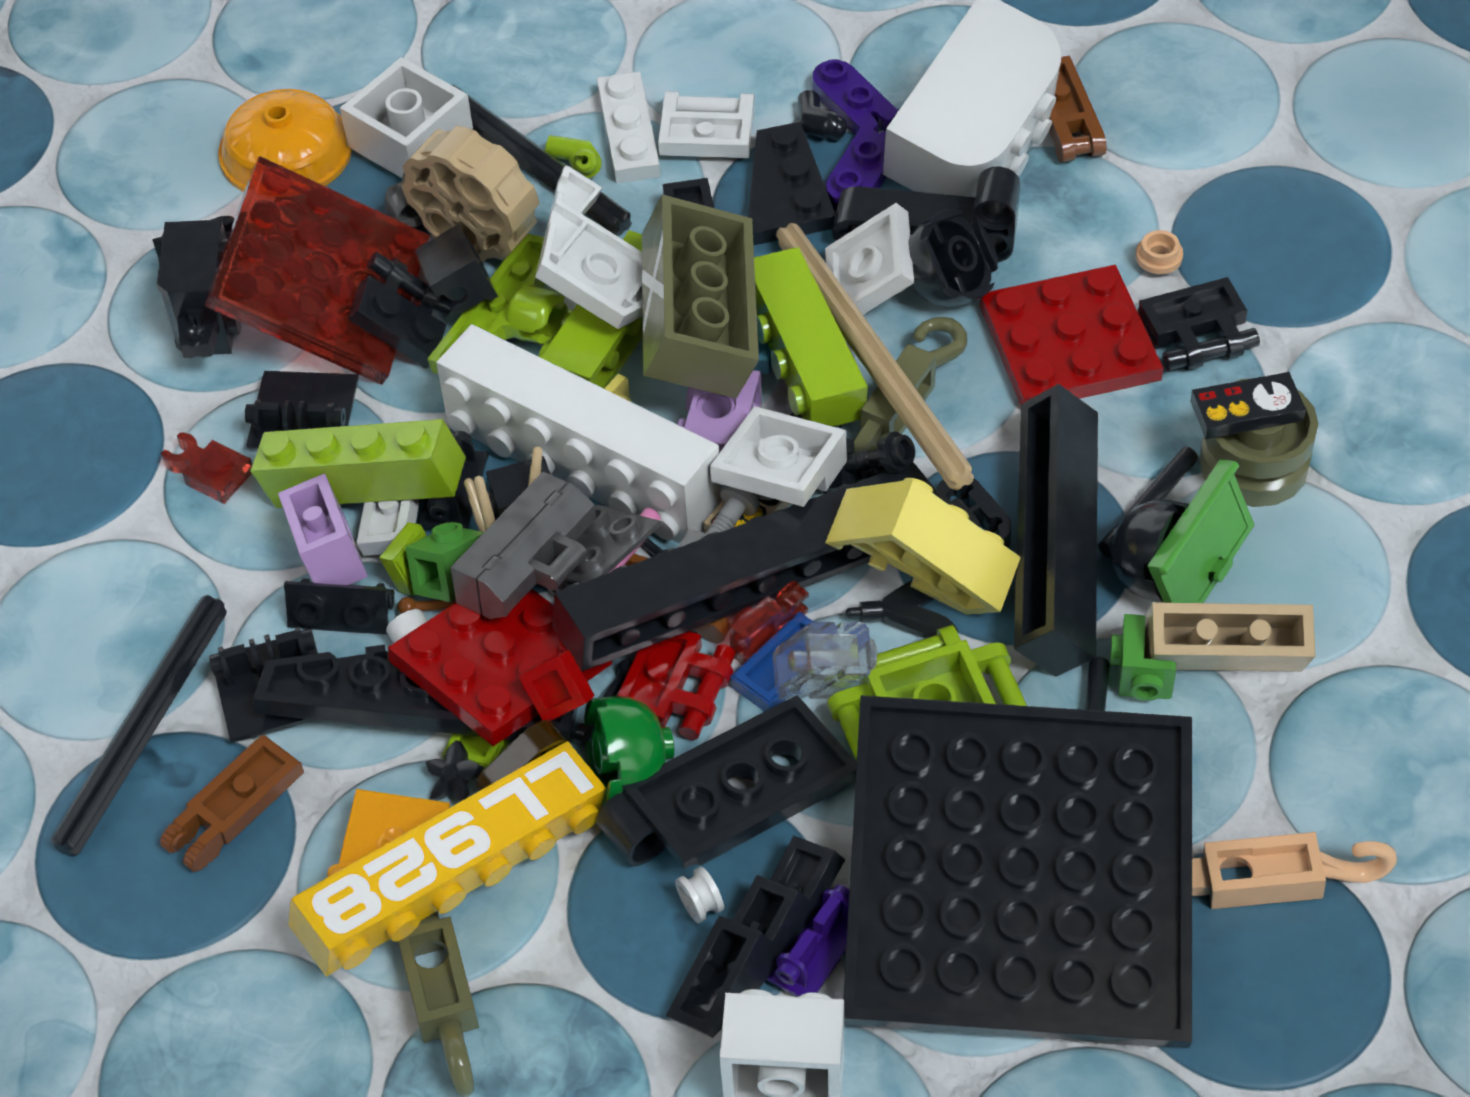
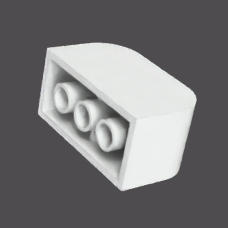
(976, 103)

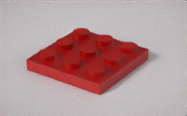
(1071, 333)
(476, 663)

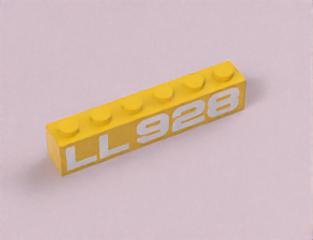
(446, 859)

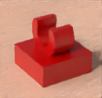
(556, 686)

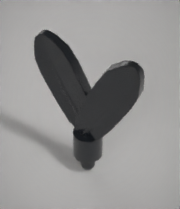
(904, 611)

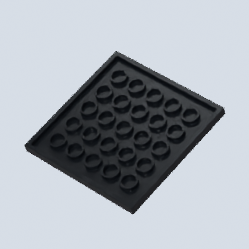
(1021, 872)

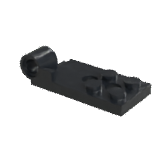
(702, 815)

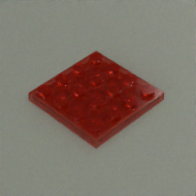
(299, 264)

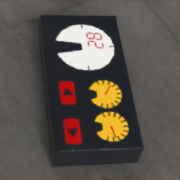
(1247, 405)

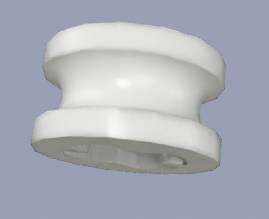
(699, 894)

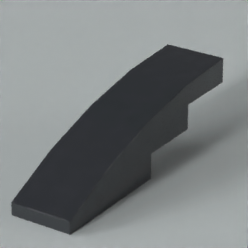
(768, 923)

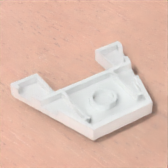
(588, 259)

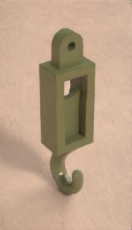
(920, 368)
(442, 996)

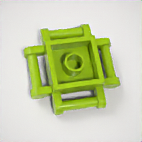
(930, 670)

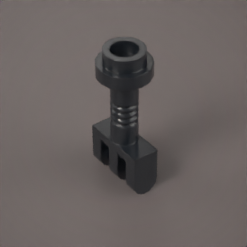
(892, 452)

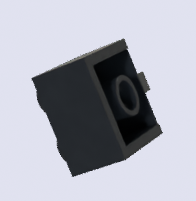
(184, 278)

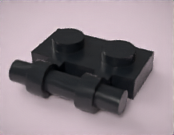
(1194, 312)
(394, 318)

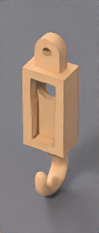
(1282, 869)

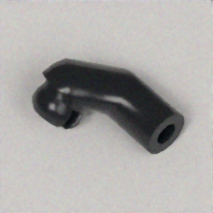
(817, 120)

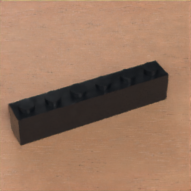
(1057, 532)

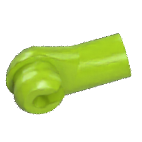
(578, 152)

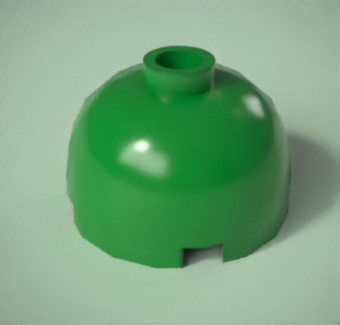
(625, 742)

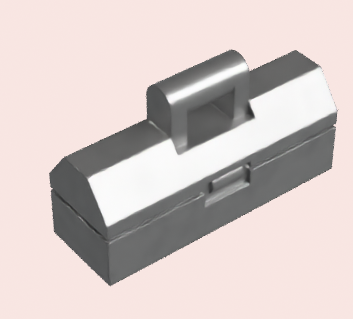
(522, 545)

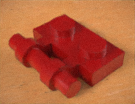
(662, 672)

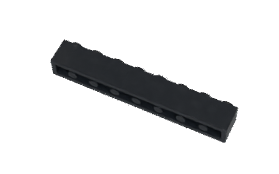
(707, 578)

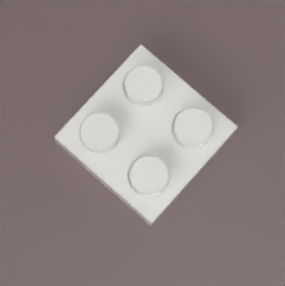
(874, 259)

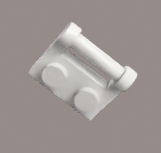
(706, 126)

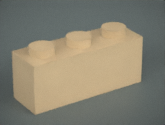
(1231, 636)

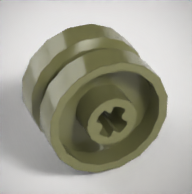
(1269, 459)

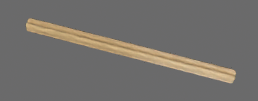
(882, 366)

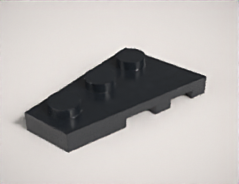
(786, 185)

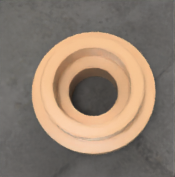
(1159, 252)

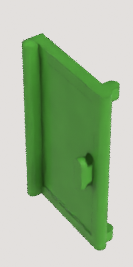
(1203, 539)

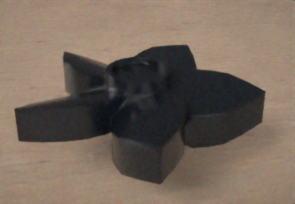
(453, 773)

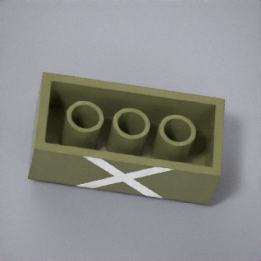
(699, 297)

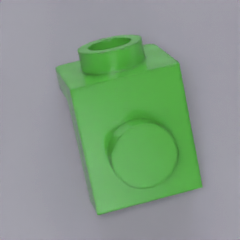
(1139, 676)

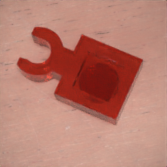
(211, 470)
(760, 623)

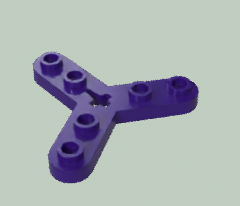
(862, 106)

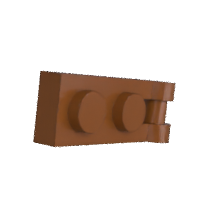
(1074, 114)

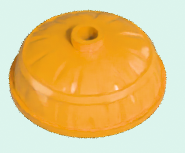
(288, 129)

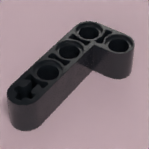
(993, 207)

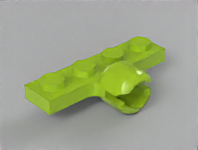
(522, 306)

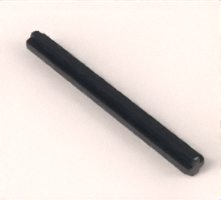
(542, 164)
(138, 726)

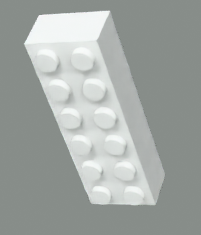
(585, 432)

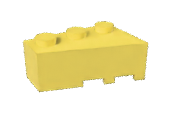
(929, 541)

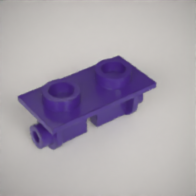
(817, 947)

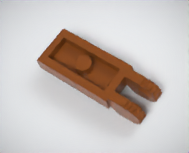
(231, 801)

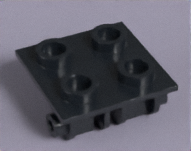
(300, 402)
(238, 675)

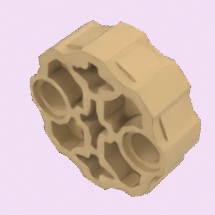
(471, 184)

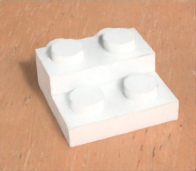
(781, 457)

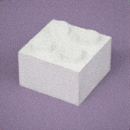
(400, 113)
(782, 1045)

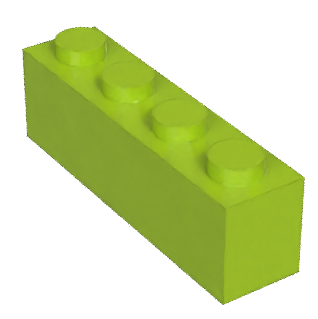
(806, 341)
(591, 345)
(363, 461)

